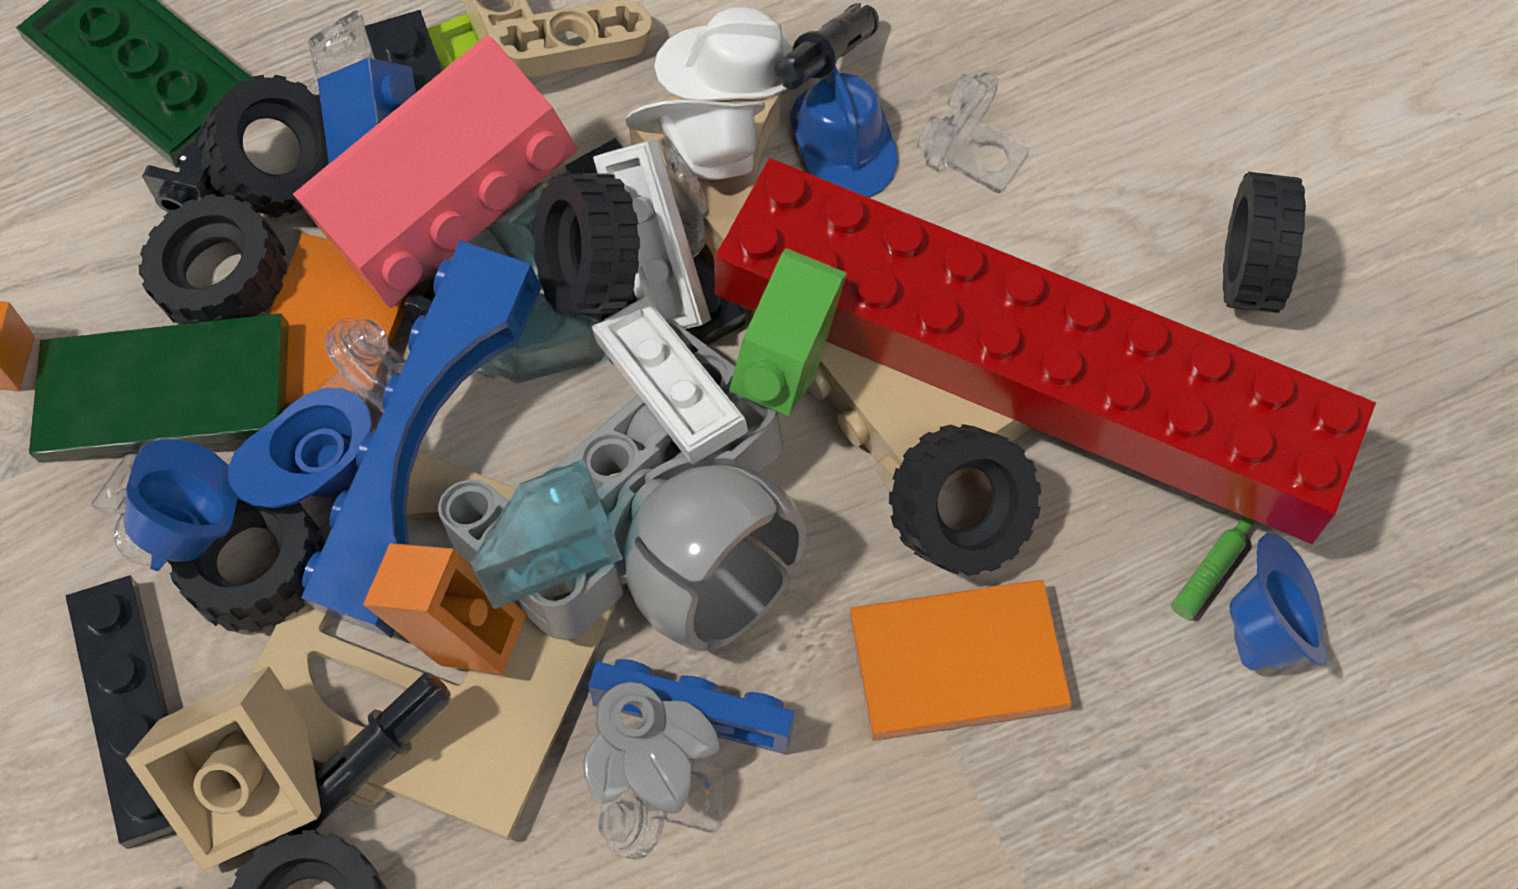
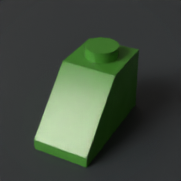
(788, 333)

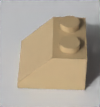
(231, 769)

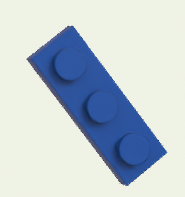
(750, 720)

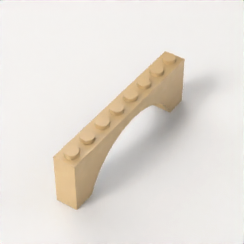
(872, 401)

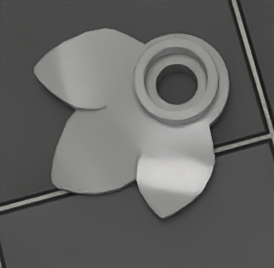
(646, 758)

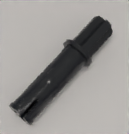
(818, 51)
(377, 743)

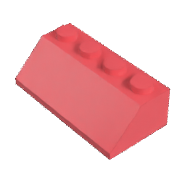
(437, 171)

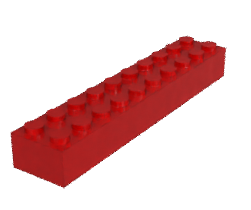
(1057, 353)

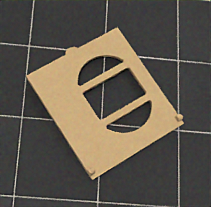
(498, 727)

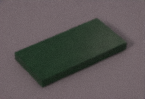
(136, 65)
(156, 384)

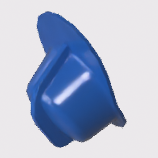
(845, 133)
(302, 450)
(177, 501)
(1278, 611)

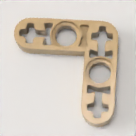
(620, 22)

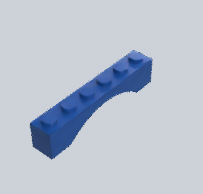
(473, 317)

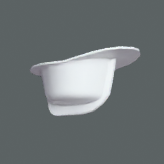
(725, 58)
(709, 135)

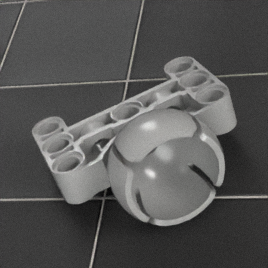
(672, 522)

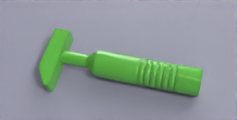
(1212, 570)

